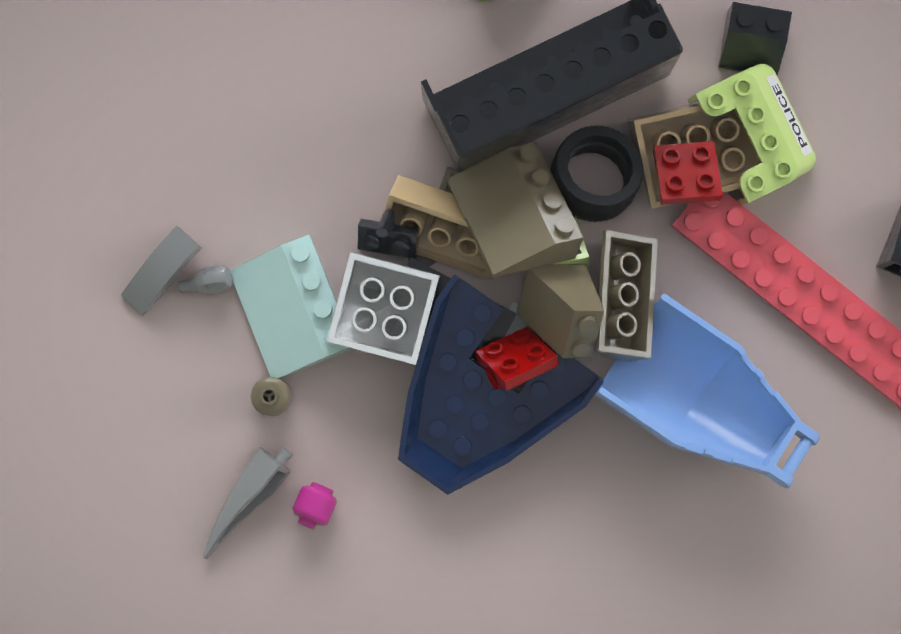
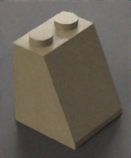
(562, 308)

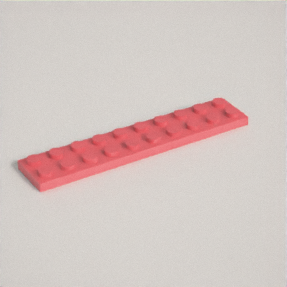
(797, 290)

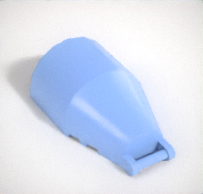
(706, 397)

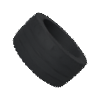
(607, 143)

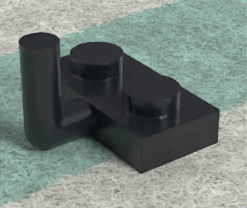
(388, 237)

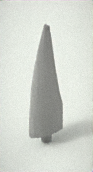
(253, 487)

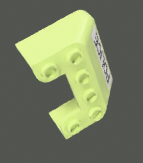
(769, 125)

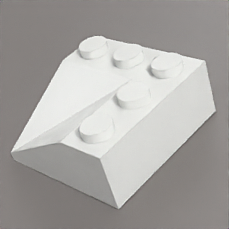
(383, 308)

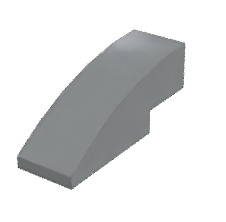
(160, 270)

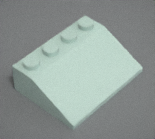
(289, 306)

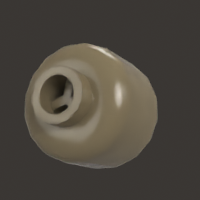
(280, 390)

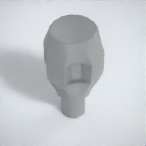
(208, 280)

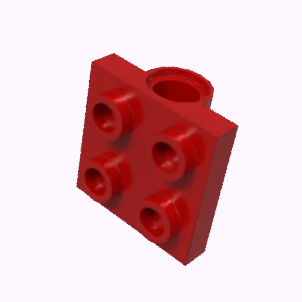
(687, 173)
(516, 359)

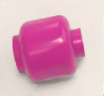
(314, 505)

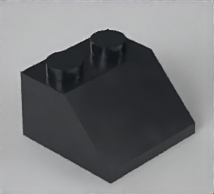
(754, 37)

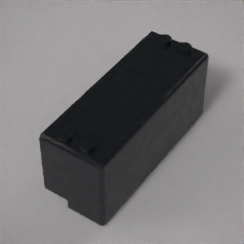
(554, 82)

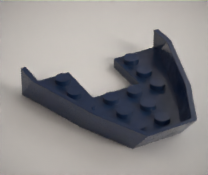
(454, 416)

